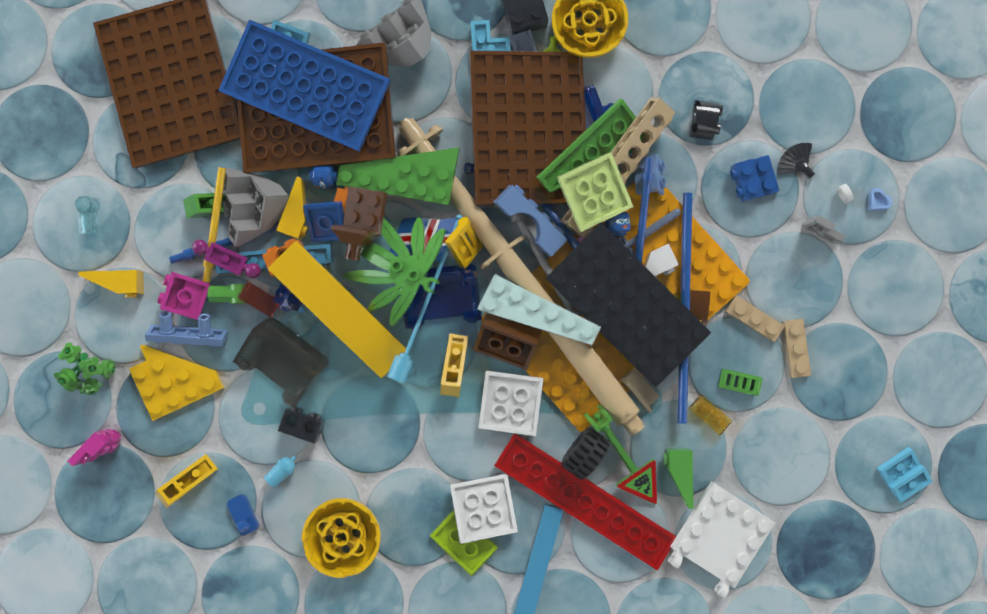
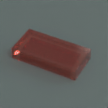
(258, 299)

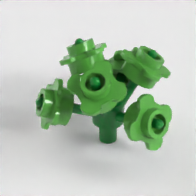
(88, 366)

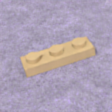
(754, 318)
(796, 348)

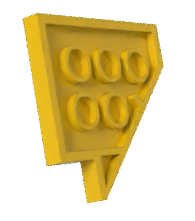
(172, 382)

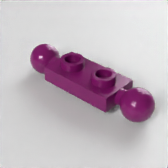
(226, 259)

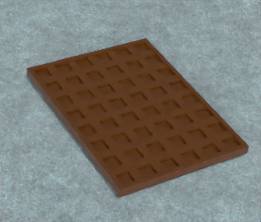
(167, 80)
(522, 119)

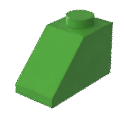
(201, 205)

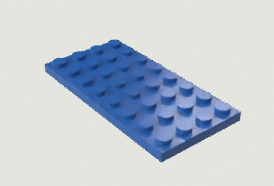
(304, 85)

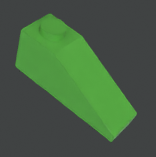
(680, 468)

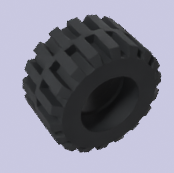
(585, 453)

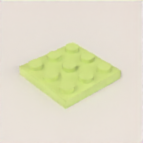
(595, 192)

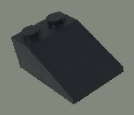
(524, 15)

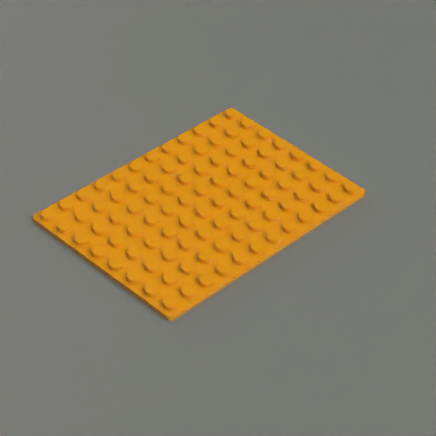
(710, 271)

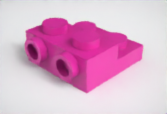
(183, 295)
(97, 444)

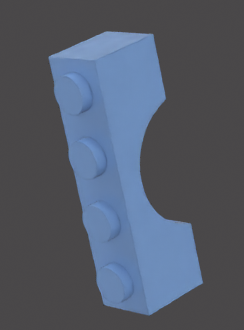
(548, 237)

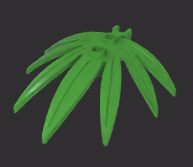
(404, 270)

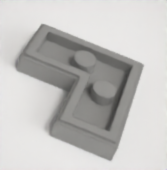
(823, 228)

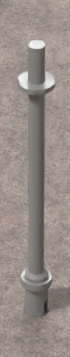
(518, 219)

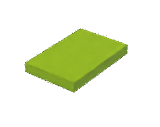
(469, 554)

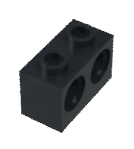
(300, 429)

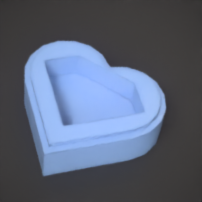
(878, 200)

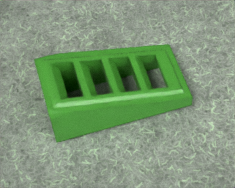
(756, 384)

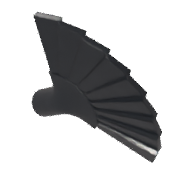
(796, 160)

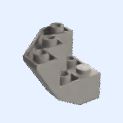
(404, 32)

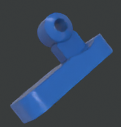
(243, 514)

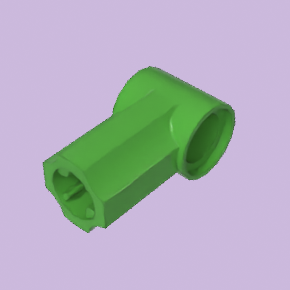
(222, 294)

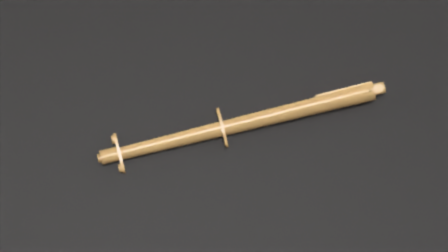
(582, 358)

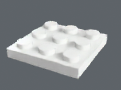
(510, 403)
(483, 508)

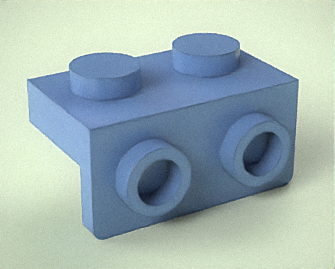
(658, 180)

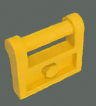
(460, 246)

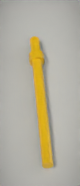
(214, 220)

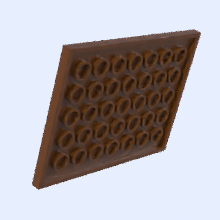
(280, 145)

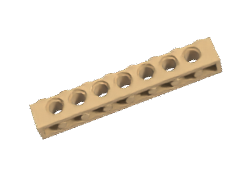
(631, 140)

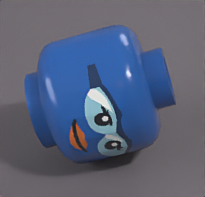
(323, 176)
(618, 224)

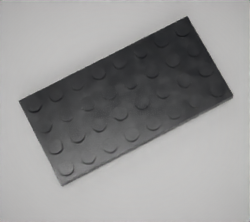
(628, 305)

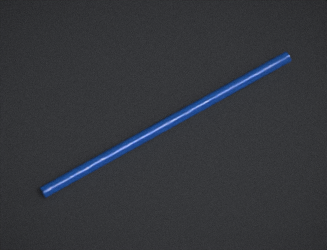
(685, 300)

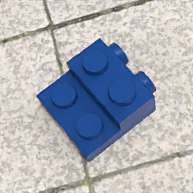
(754, 178)

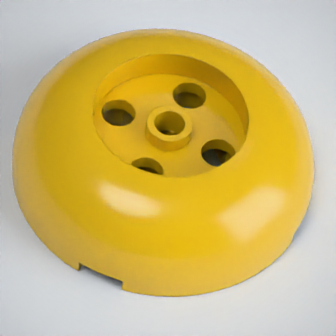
(592, 44)
(329, 557)

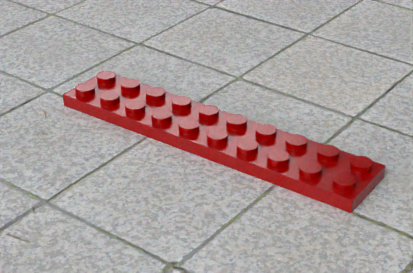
(585, 501)

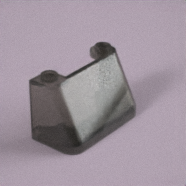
(282, 358)

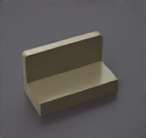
(640, 389)

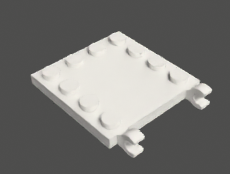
(721, 536)

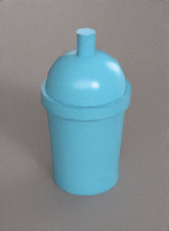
(282, 469)

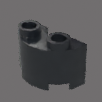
(705, 119)

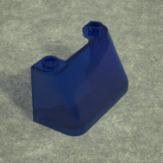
(452, 297)

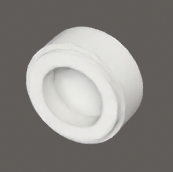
(845, 193)

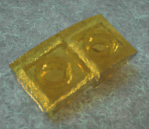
(710, 414)

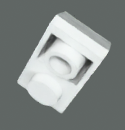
(661, 261)

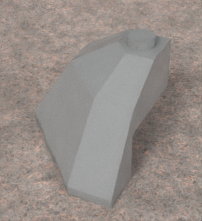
(251, 205)

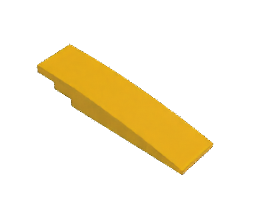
(337, 308)

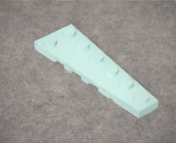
(530, 309)

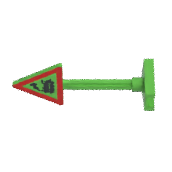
(641, 480)

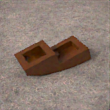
(700, 305)

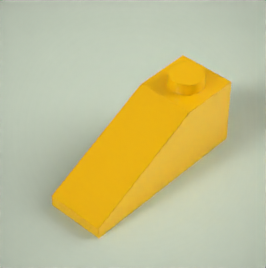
(293, 218)
(119, 281)
(454, 365)
(185, 481)

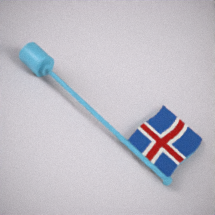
(402, 364)

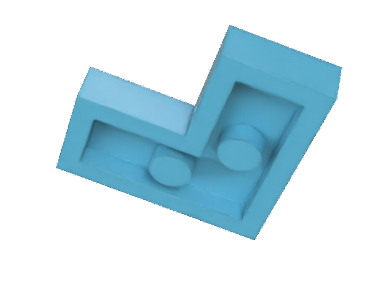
(482, 40)

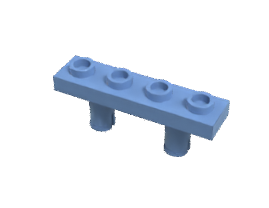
(186, 335)

